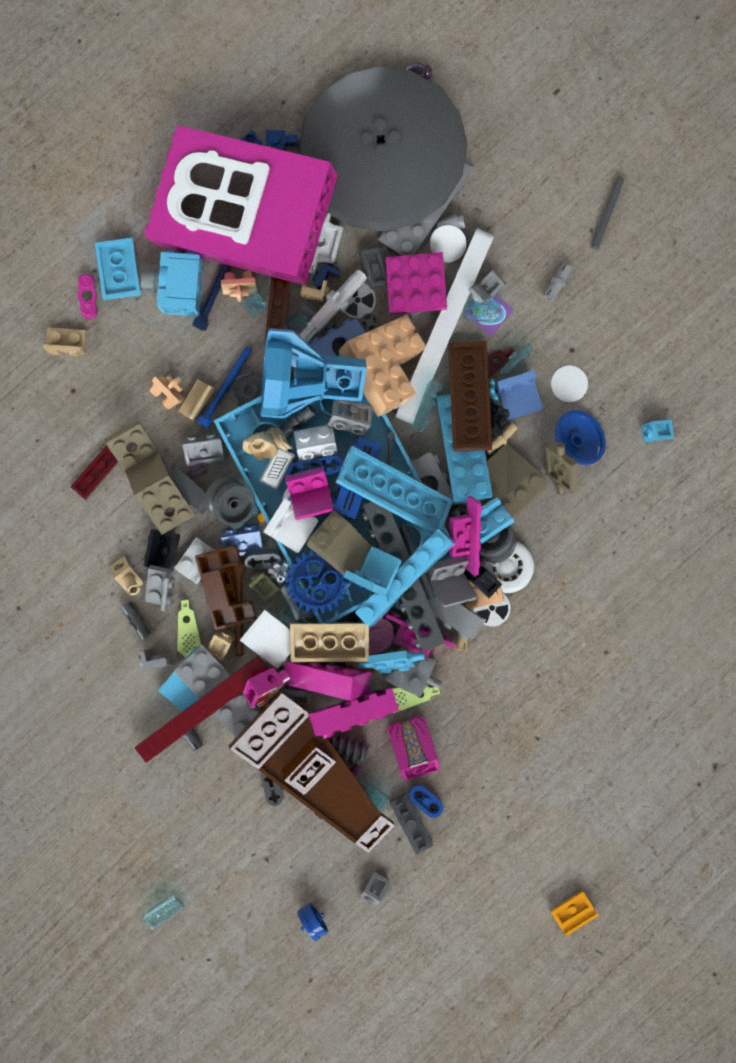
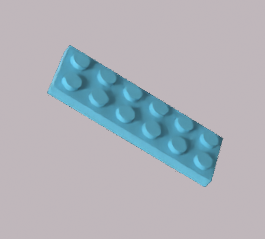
(466, 469)
(394, 490)

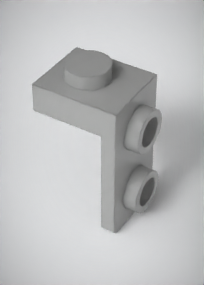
(487, 287)

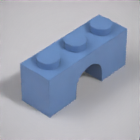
(347, 331)

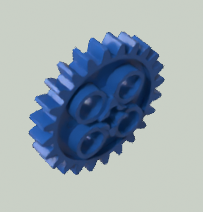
(301, 572)

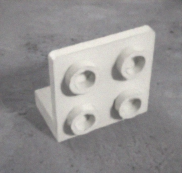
(287, 529)

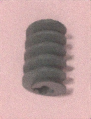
(350, 748)

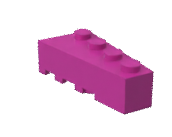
(329, 679)
(353, 712)

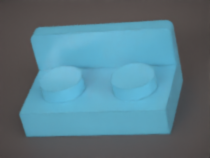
(493, 519)

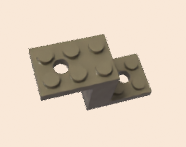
(149, 477)

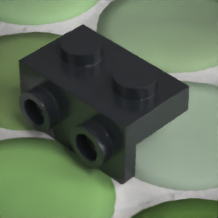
(161, 549)

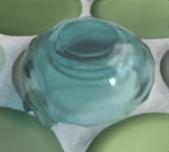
(296, 323)

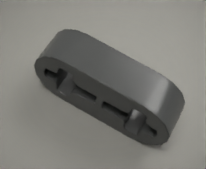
(262, 558)
(268, 791)

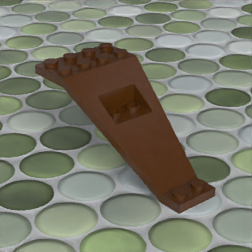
(285, 747)

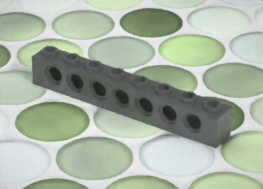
(434, 637)

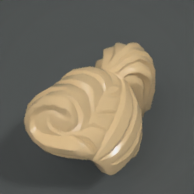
(265, 444)

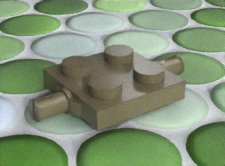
(561, 468)

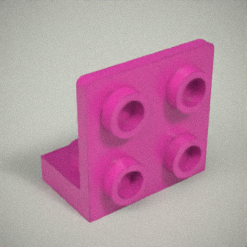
(309, 493)

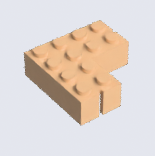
(384, 351)

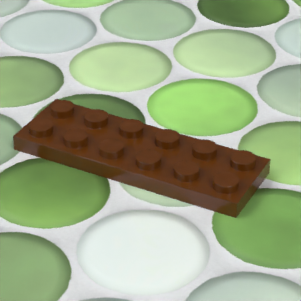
(470, 396)

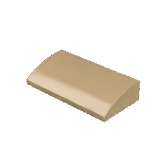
(329, 642)

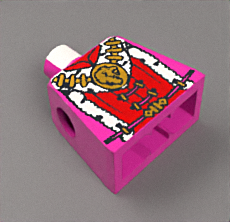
(264, 686)

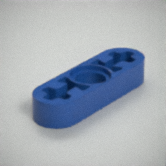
(319, 460)

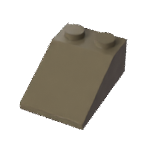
(339, 544)

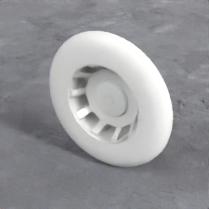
(509, 568)

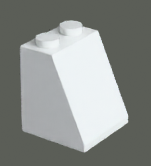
(269, 639)

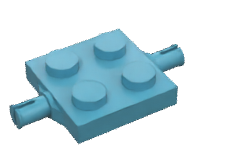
(390, 661)

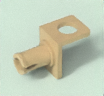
(126, 576)

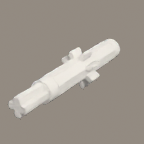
(335, 302)

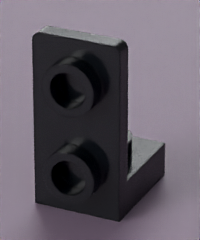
(484, 581)

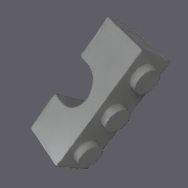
(428, 467)

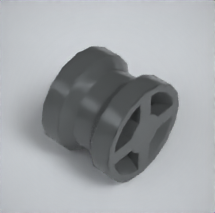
(369, 320)

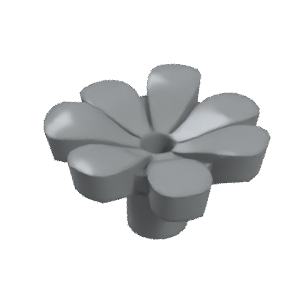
(278, 572)

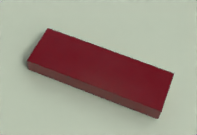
(95, 473)

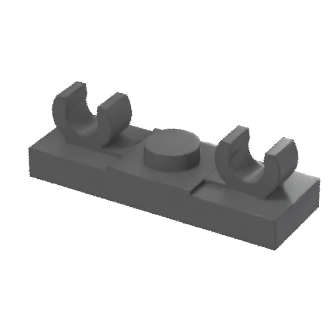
(411, 824)

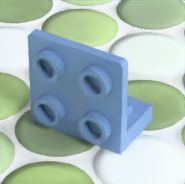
(519, 394)

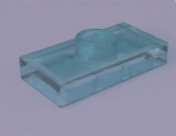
(514, 359)
(162, 911)

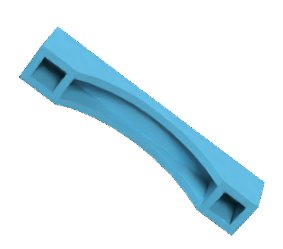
(405, 576)

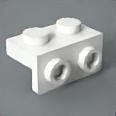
(315, 442)

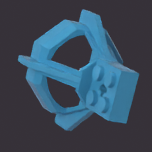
(314, 375)

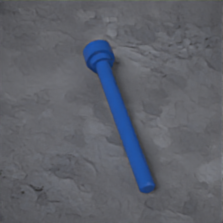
(205, 418)

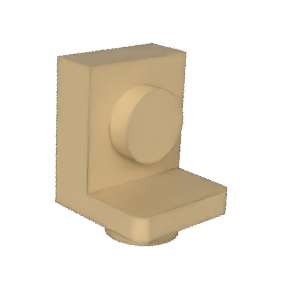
(311, 292)
(221, 643)

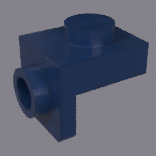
(323, 274)

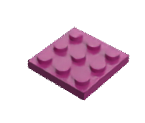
(416, 283)

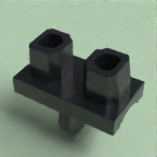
(498, 417)

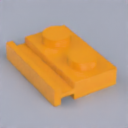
(574, 913)

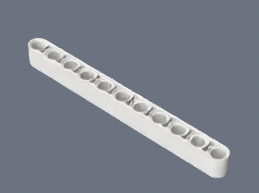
(446, 322)

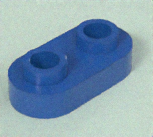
(426, 800)

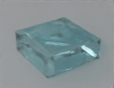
(254, 304)

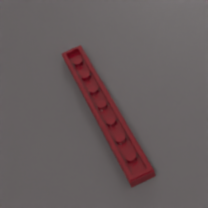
(199, 710)

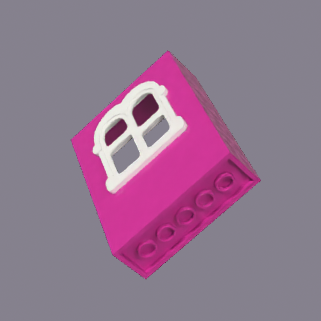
(280, 213)

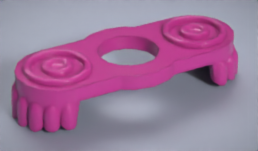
(87, 308)

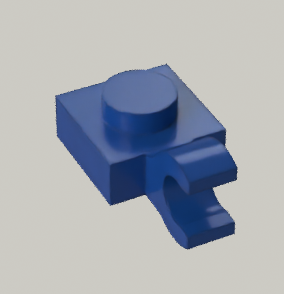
(278, 139)

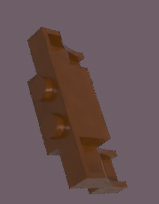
(220, 589)

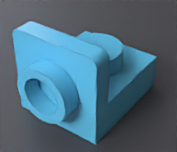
(657, 431)

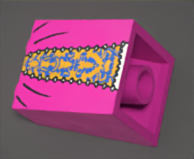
(413, 748)

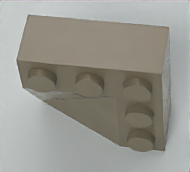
(513, 479)

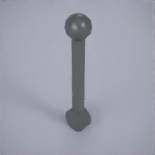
(391, 436)

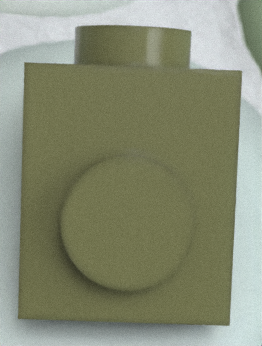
(263, 586)

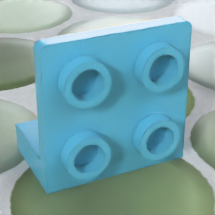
(376, 571)

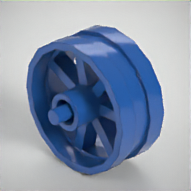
(312, 921)

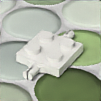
(327, 244)

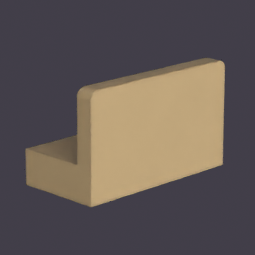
(196, 400)

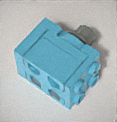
(177, 283)

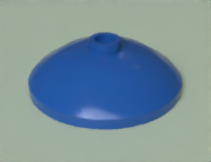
(582, 437)

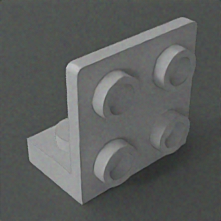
(450, 583)

